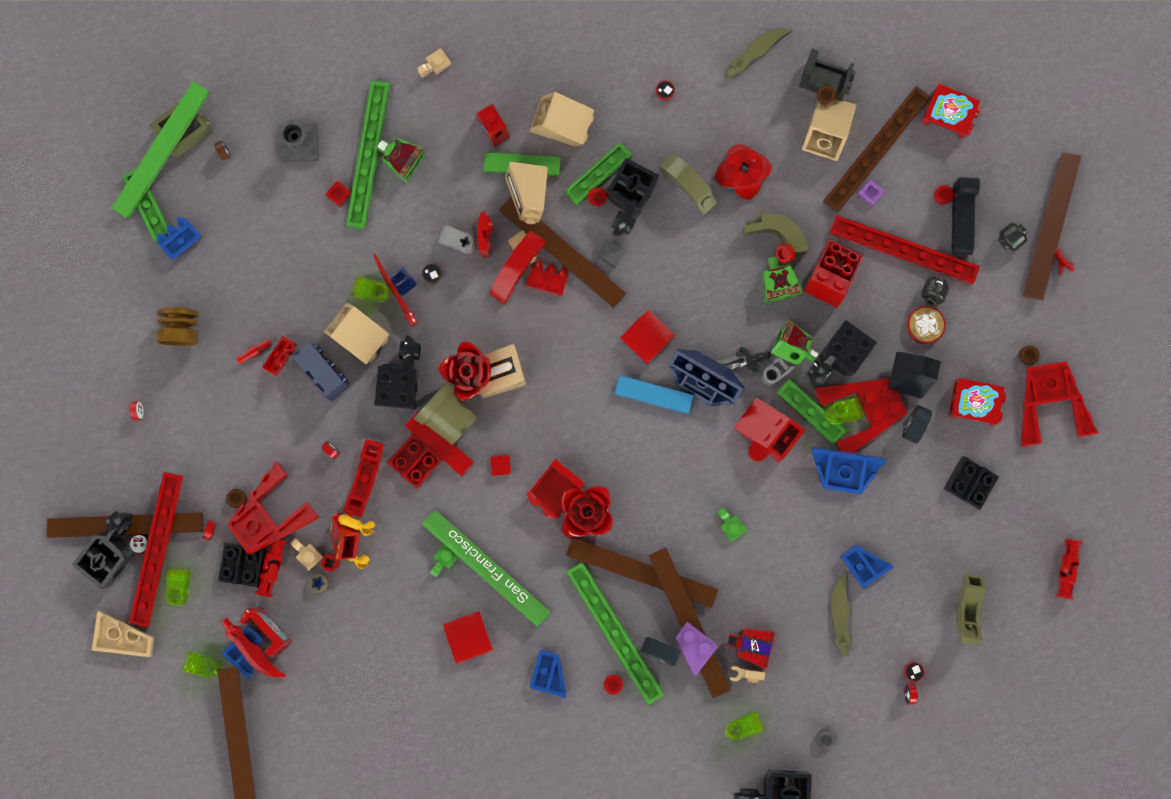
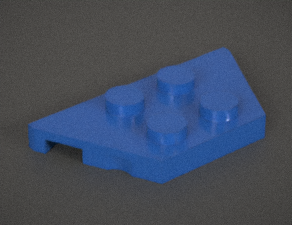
(845, 470)

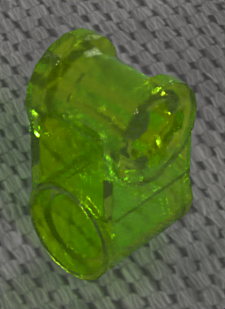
(367, 290)
(844, 411)
(177, 583)
(198, 664)
(747, 724)

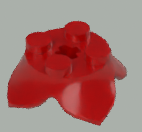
(745, 184)
(456, 367)
(594, 498)

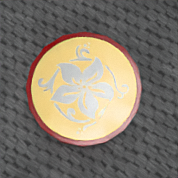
(926, 325)

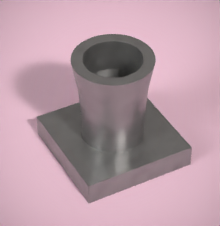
(300, 149)

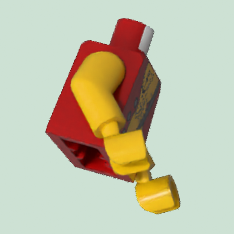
(345, 538)

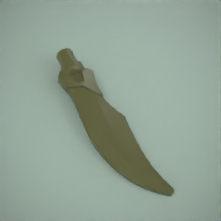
(756, 49)
(840, 614)

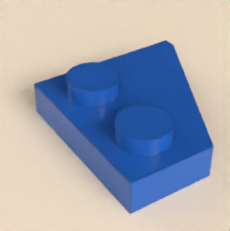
(864, 565)
(234, 655)
(548, 674)

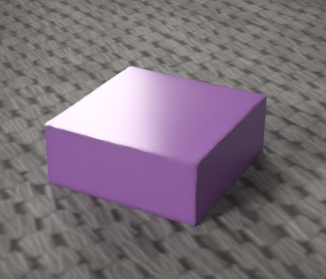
(871, 193)

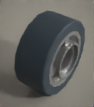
(917, 424)
(660, 651)

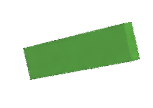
(500, 161)
(598, 173)
(150, 212)
(810, 411)

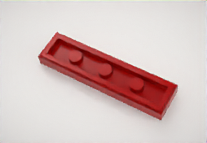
(447, 452)

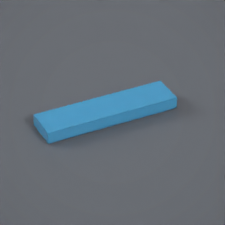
(653, 394)

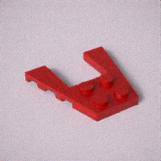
(1048, 385)
(879, 403)
(255, 526)

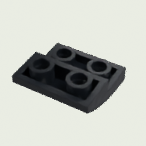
(971, 482)
(241, 567)

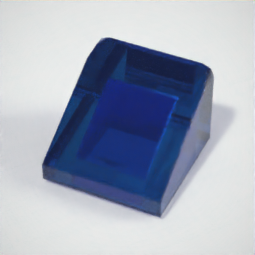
(402, 281)

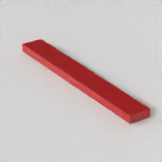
(904, 249)
(156, 549)

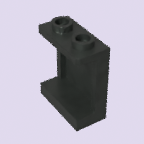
(821, 73)

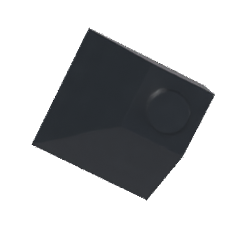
(913, 374)

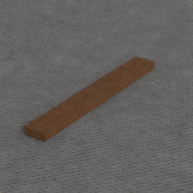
(876, 149)
(1052, 226)
(568, 257)
(140, 525)
(635, 570)
(685, 613)
(236, 733)

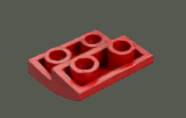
(483, 233)
(647, 336)
(414, 461)
(467, 637)

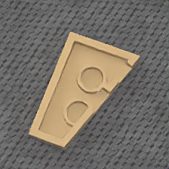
(120, 638)

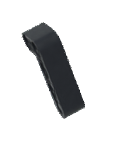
(963, 215)

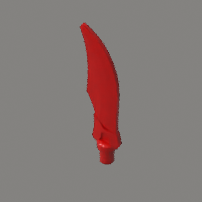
(408, 315)
(250, 651)

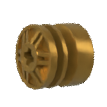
(177, 327)

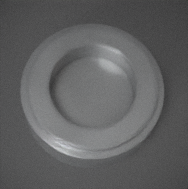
(825, 739)

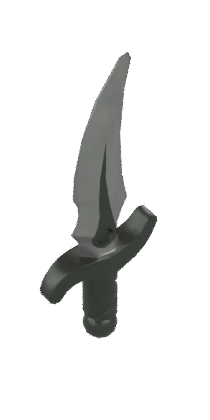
(736, 361)

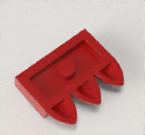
(546, 279)
(279, 356)

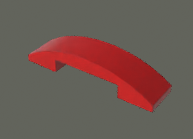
(515, 266)
(364, 479)

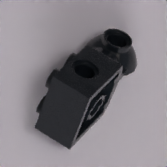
(630, 193)
(843, 354)
(399, 383)
(106, 552)
(780, 785)

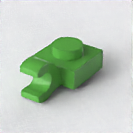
(732, 526)
(445, 559)

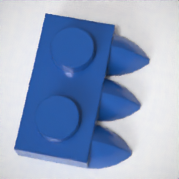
(180, 239)

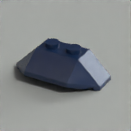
(705, 378)

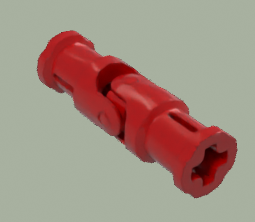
(1070, 564)
(270, 570)

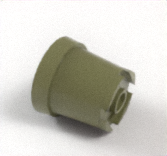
(446, 414)

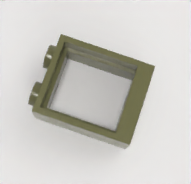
(191, 139)

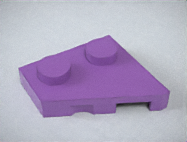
(695, 647)

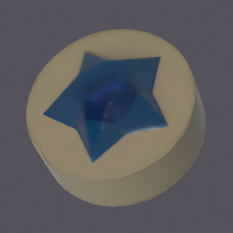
(318, 583)

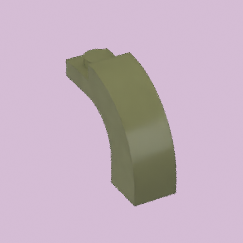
(689, 181)
(780, 226)
(969, 609)

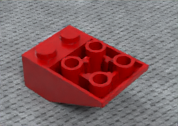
(833, 273)
(769, 429)

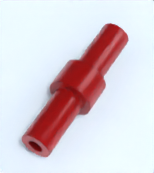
(253, 351)

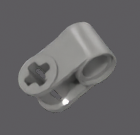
(453, 239)
(780, 368)

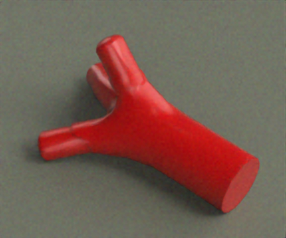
(1063, 262)

